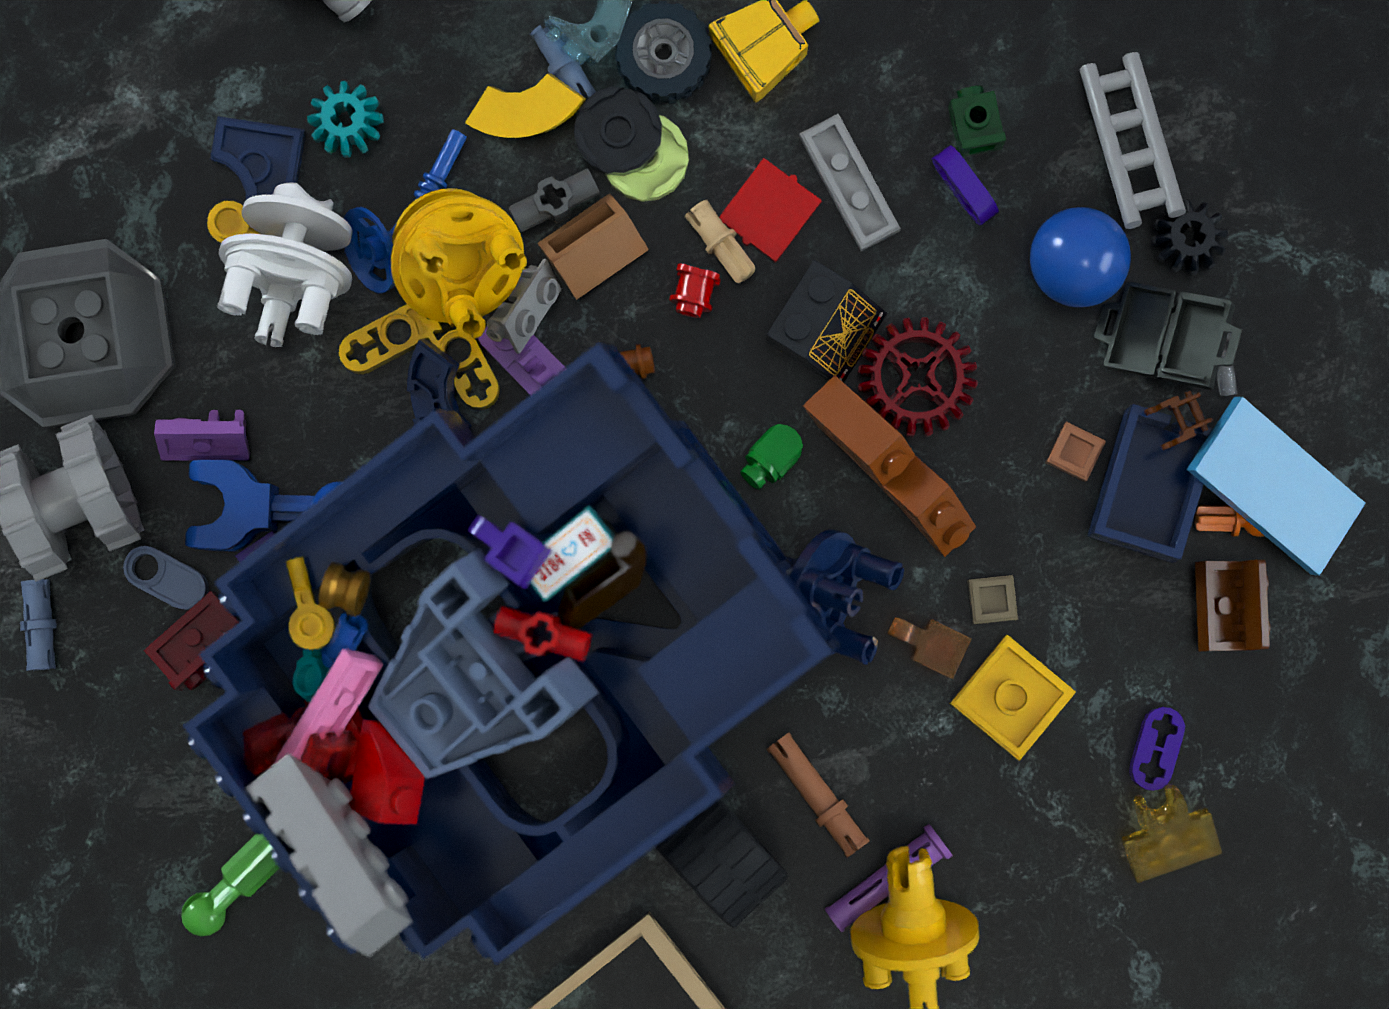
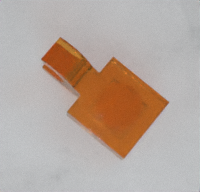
(936, 646)

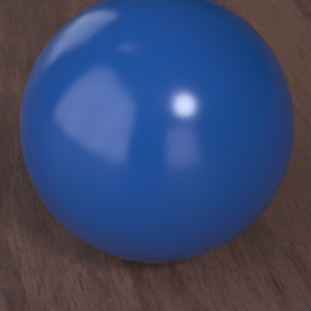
(1080, 257)

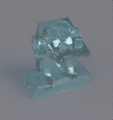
(606, 22)

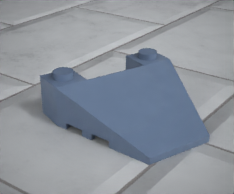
(461, 687)

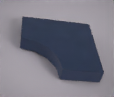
(258, 153)

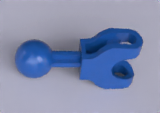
(248, 506)

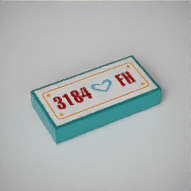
(574, 551)

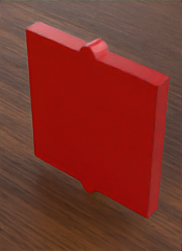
(770, 210)

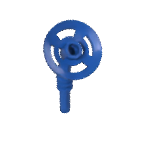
(375, 240)

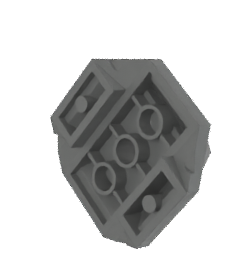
(123, 342)

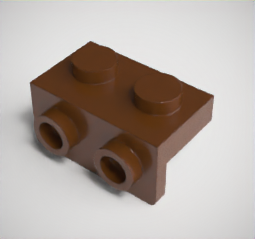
(1232, 605)

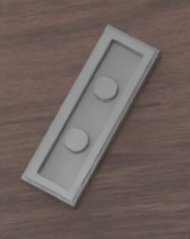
(849, 182)

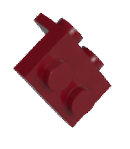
(179, 647)

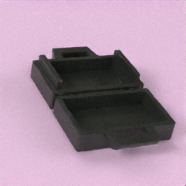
(1169, 335)

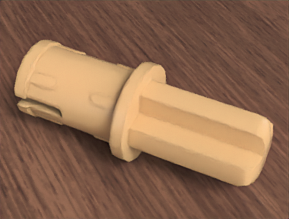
(720, 241)

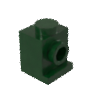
(974, 137)

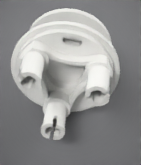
(286, 261)

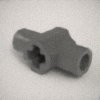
(576, 189)

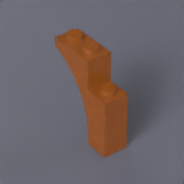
(891, 464)

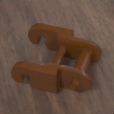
(1172, 405)

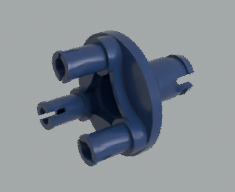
(829, 578)

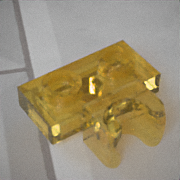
(1169, 837)

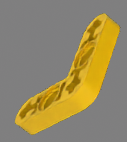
(420, 329)

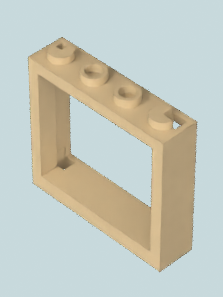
(662, 946)

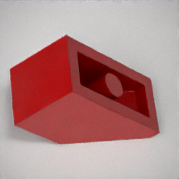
(385, 779)

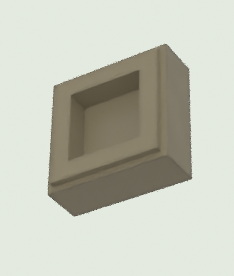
(992, 599)

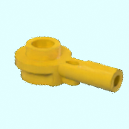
(226, 220)
(309, 624)

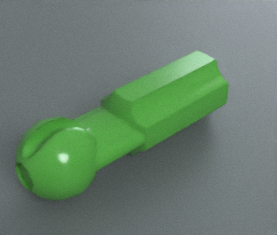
(242, 875)

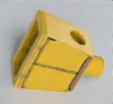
(763, 42)

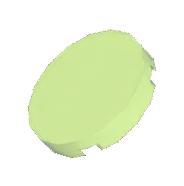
(662, 173)

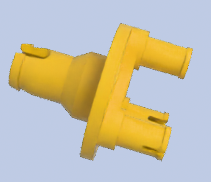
(914, 932)

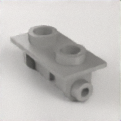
(532, 299)

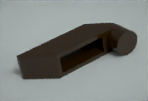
(604, 582)

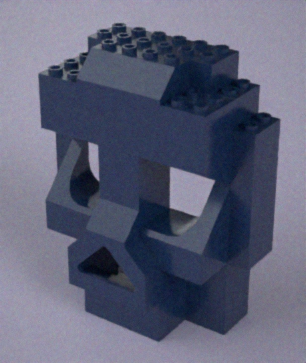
(662, 691)

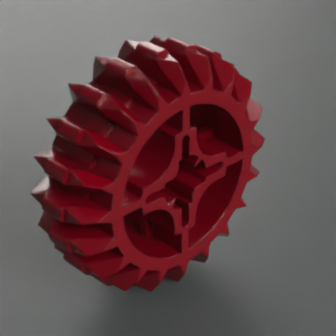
(932, 391)

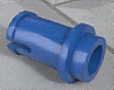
(345, 636)

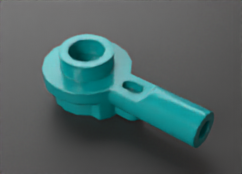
(309, 674)

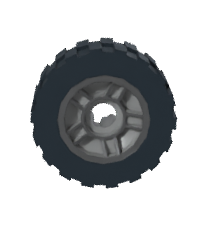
(686, 40)

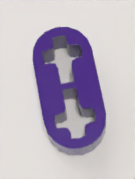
(965, 185)
(1167, 752)

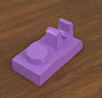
(530, 368)
(203, 439)

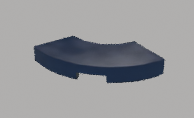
(432, 381)

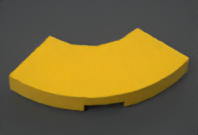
(525, 112)

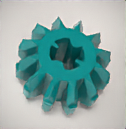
(332, 129)

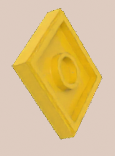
(1012, 697)

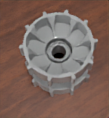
(86, 488)

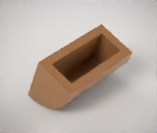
(593, 246)

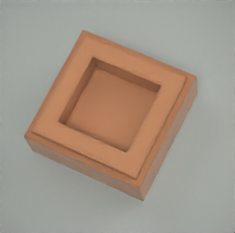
(1075, 452)

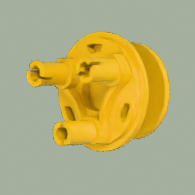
(456, 258)

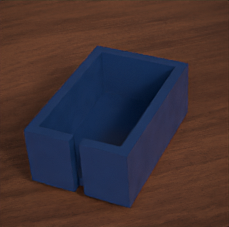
(1149, 491)

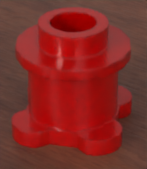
(694, 290)

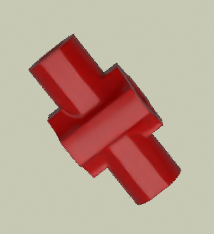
(521, 625)

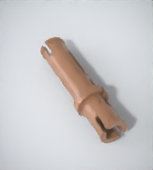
(818, 795)

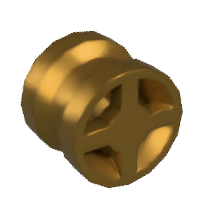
(344, 589)

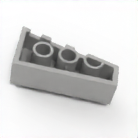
(333, 853)

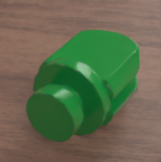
(772, 455)

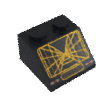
(826, 323)

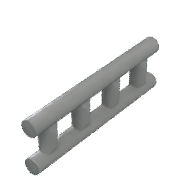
(1118, 163)

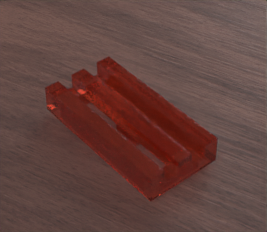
(319, 751)

